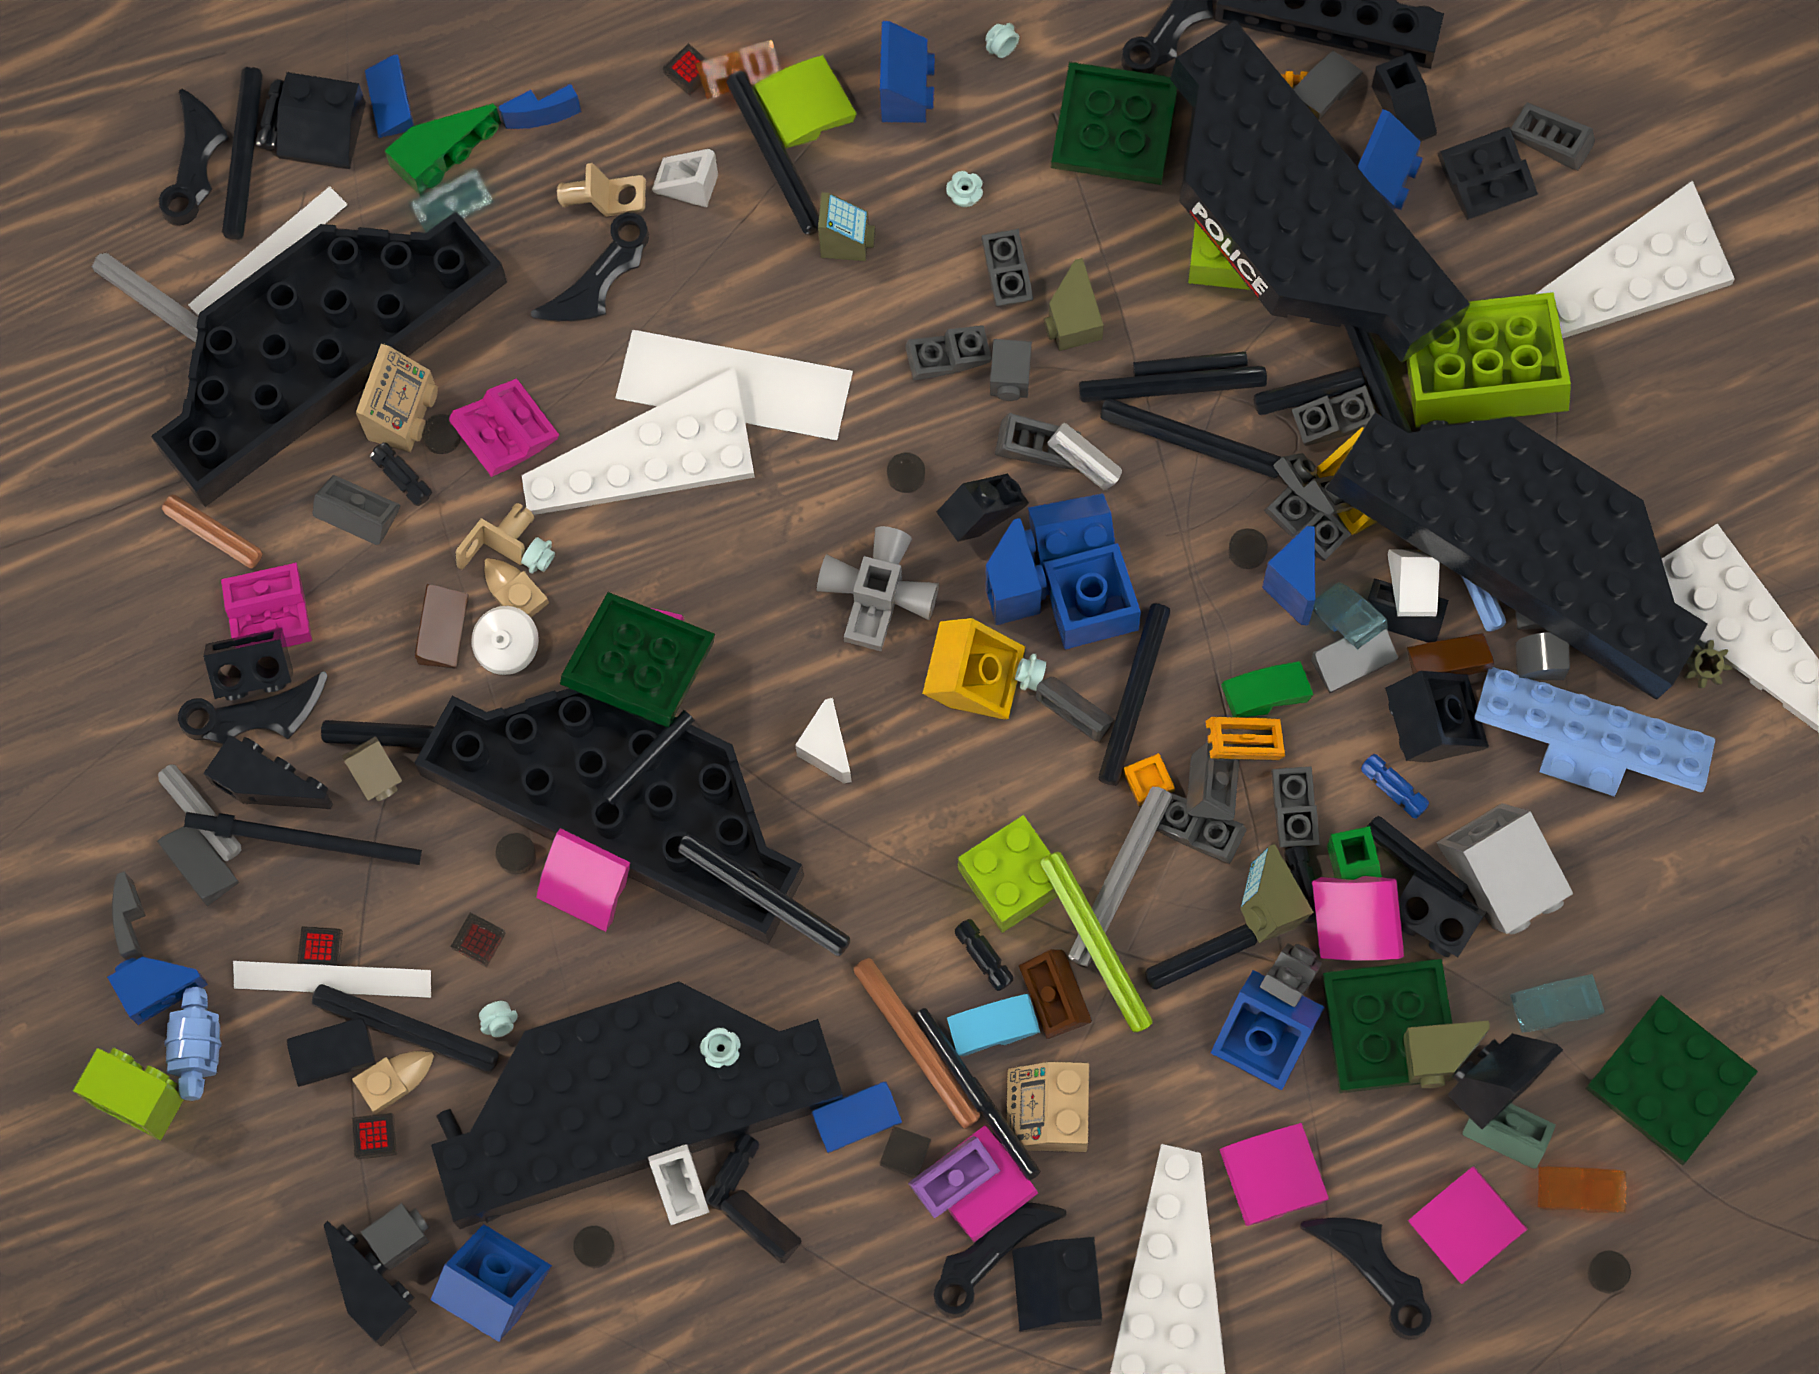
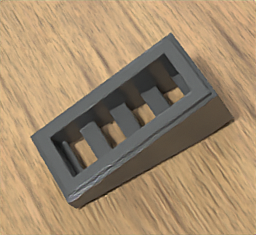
(1560, 152)
(1019, 451)

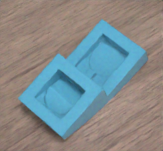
(993, 1024)

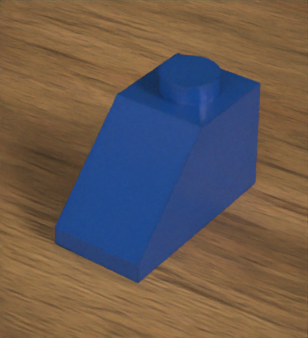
(152, 986)

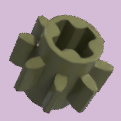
(1716, 667)

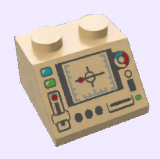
(396, 400)
(1049, 1106)

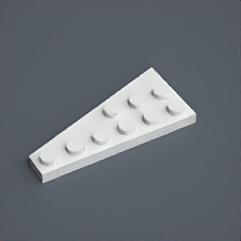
(1643, 268)
(668, 449)
(1742, 616)
(1172, 1294)

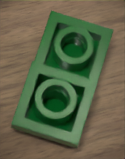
(1265, 688)

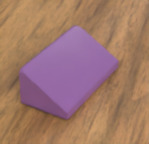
(954, 1176)

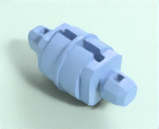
(192, 1043)

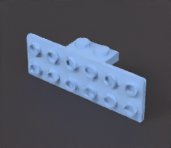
(1592, 739)

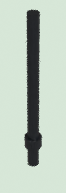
(226, 826)

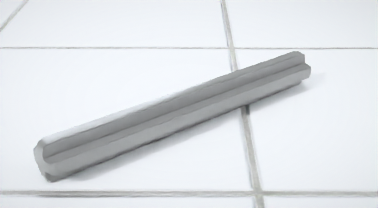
(146, 295)
(1125, 866)

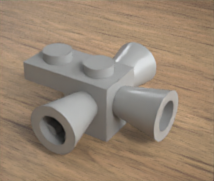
(877, 588)

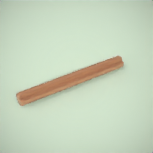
(916, 1042)

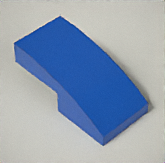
(528, 112)

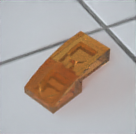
(756, 60)
(1582, 1189)

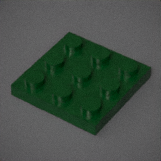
(1114, 123)
(637, 659)
(1371, 1014)
(1671, 1080)

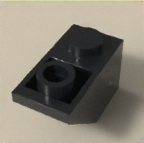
(1405, 95)
(981, 506)

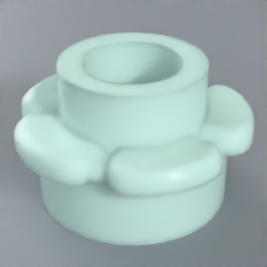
(1001, 40)
(968, 197)
(538, 555)
(1030, 672)
(497, 1019)
(718, 1037)

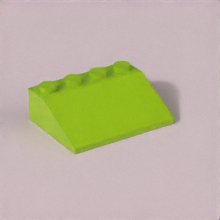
(1493, 364)

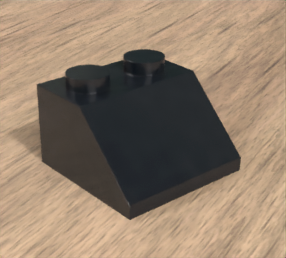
(319, 120)
(1435, 716)
(1501, 1076)
(1057, 1285)

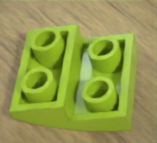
(804, 101)

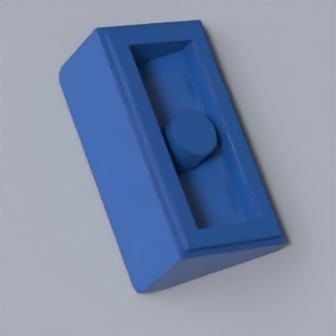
(389, 97)
(856, 1117)

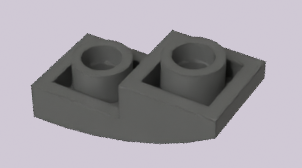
(1007, 268)
(948, 354)
(1335, 417)
(1302, 478)
(1295, 514)
(1295, 806)
(1207, 835)
(1291, 973)

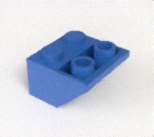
(1070, 527)
(1012, 579)

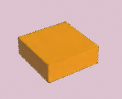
(1147, 774)

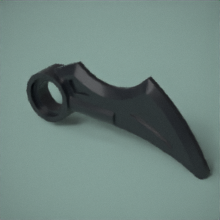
(1164, 37)
(201, 138)
(588, 294)
(278, 713)
(1362, 1245)
(973, 1264)

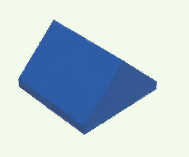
(1292, 576)

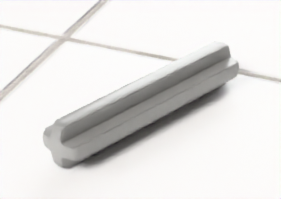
(191, 801)

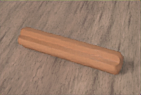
(212, 531)

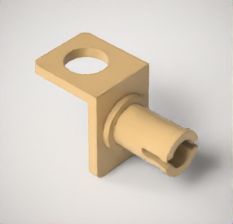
(603, 192)
(500, 538)

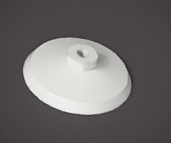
(505, 640)

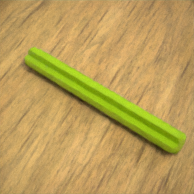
(1096, 942)

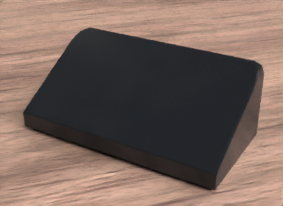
(1417, 627)
(331, 1051)
(761, 1225)

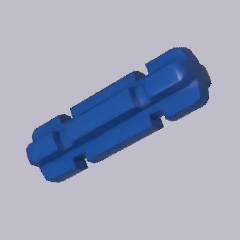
(1395, 786)

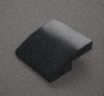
(1487, 173)

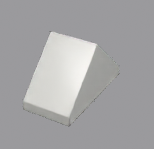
(688, 177)
(1414, 582)
(823, 743)
(678, 1184)

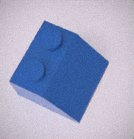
(904, 75)
(1391, 159)
(1092, 596)
(1265, 1032)
(490, 1282)

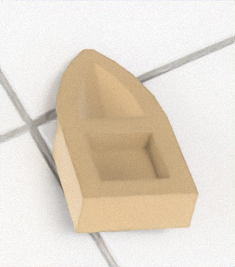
(513, 587)
(392, 1078)

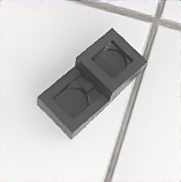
(1327, 83)
(125, 909)

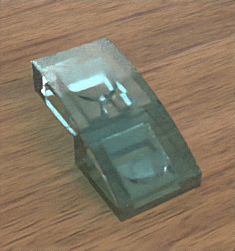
(1349, 614)
(1557, 1003)

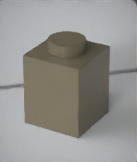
(372, 770)

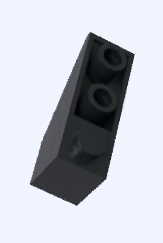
(255, 779)
(367, 1295)

